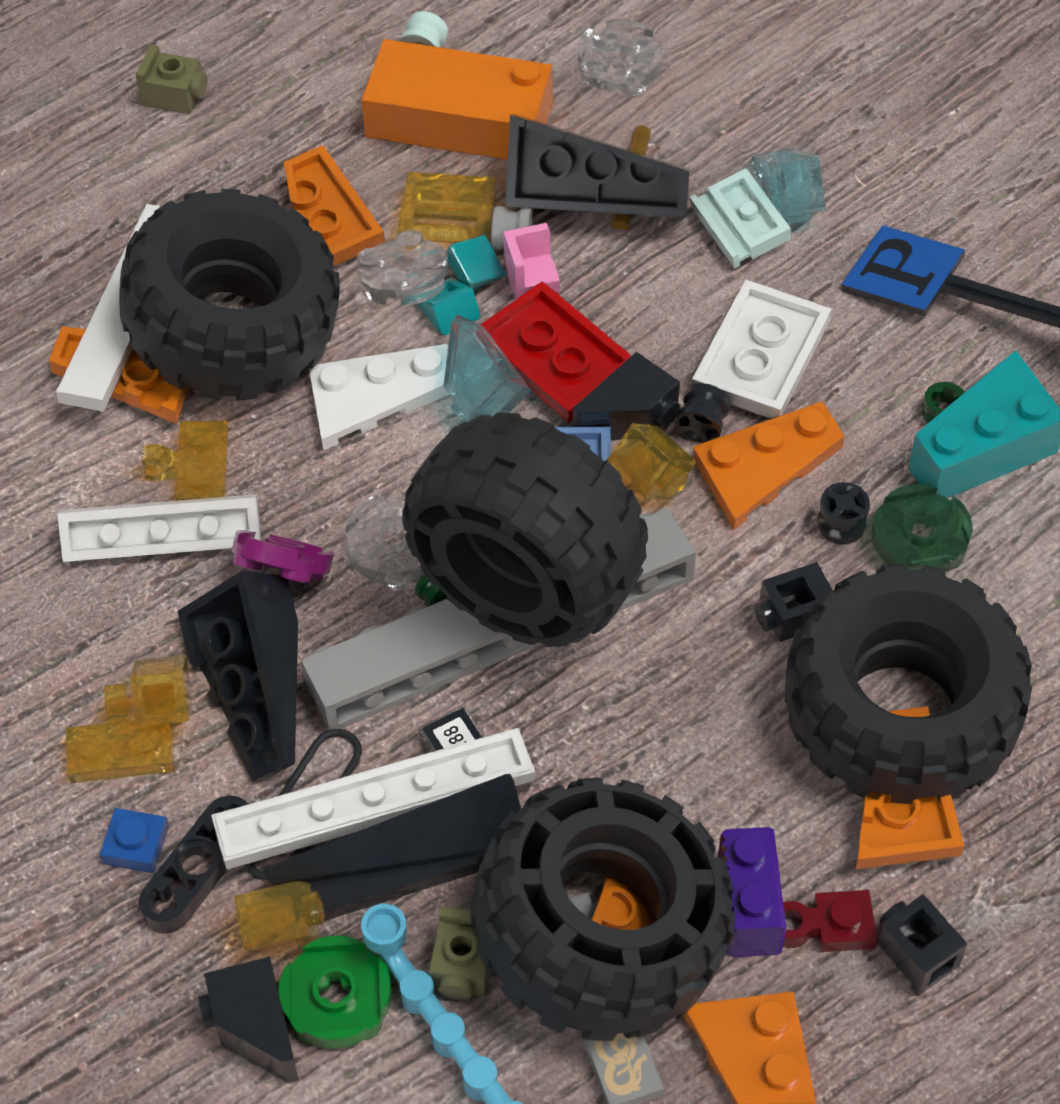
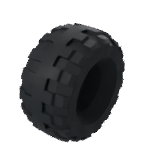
(238, 248)
(525, 529)
(918, 625)
(569, 964)

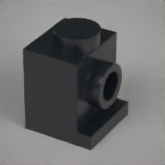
(788, 597)
(926, 926)

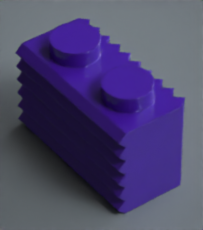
(757, 891)

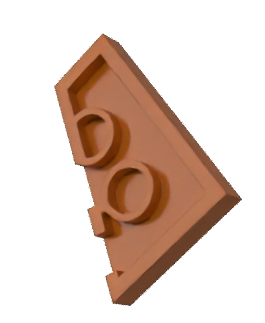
(331, 204)
(137, 382)
(762, 459)
(907, 831)
(756, 1048)

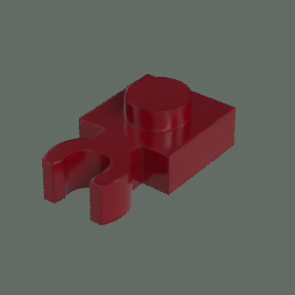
(838, 919)

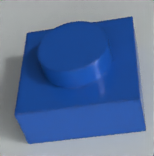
(134, 840)

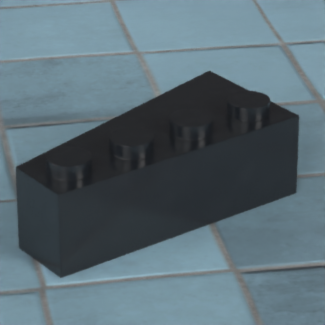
(579, 173)

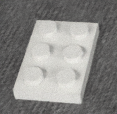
(763, 348)

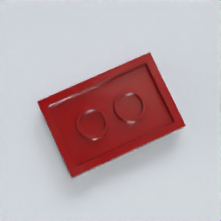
(554, 348)

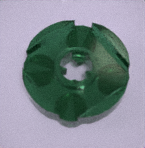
(921, 504)

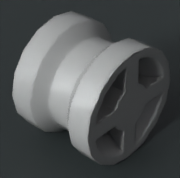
(507, 220)

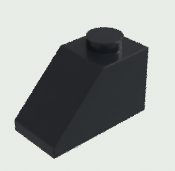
(631, 394)
(249, 1016)

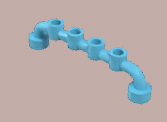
(385, 933)

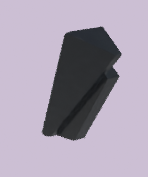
(403, 852)

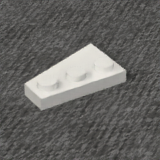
(369, 388)

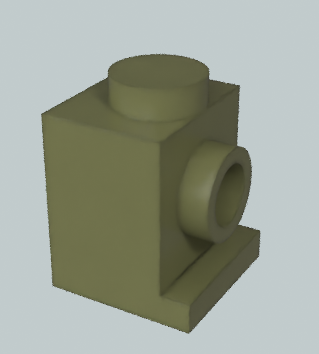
(170, 81)
(453, 974)

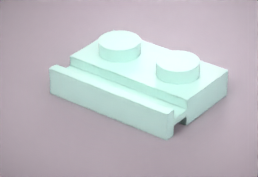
(740, 218)

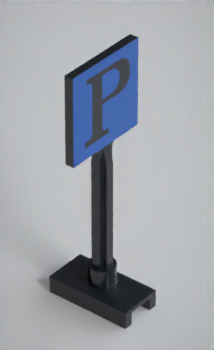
(915, 270)

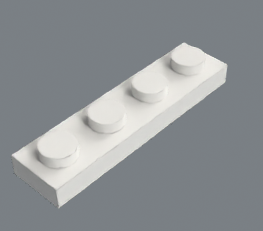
(156, 527)

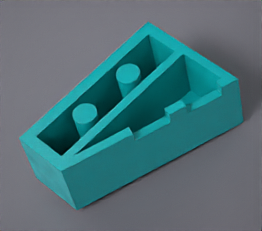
(988, 431)

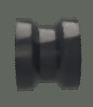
(703, 412)
(836, 502)

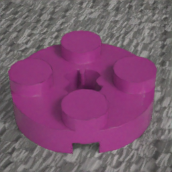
(296, 558)

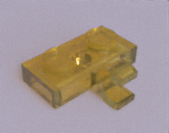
(197, 465)
(118, 746)

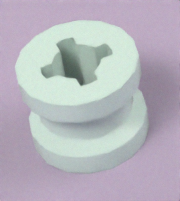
(425, 29)

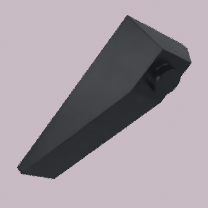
(248, 651)

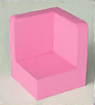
(529, 259)

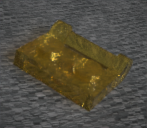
(448, 199)

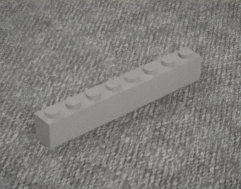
(445, 644)

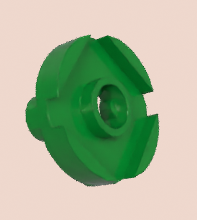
(343, 1022)

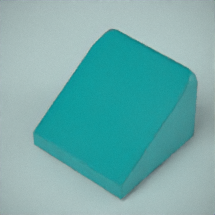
(475, 262)
(451, 301)

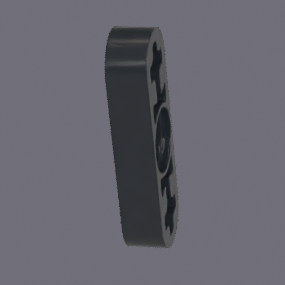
(162, 885)

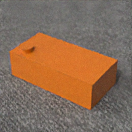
(452, 97)

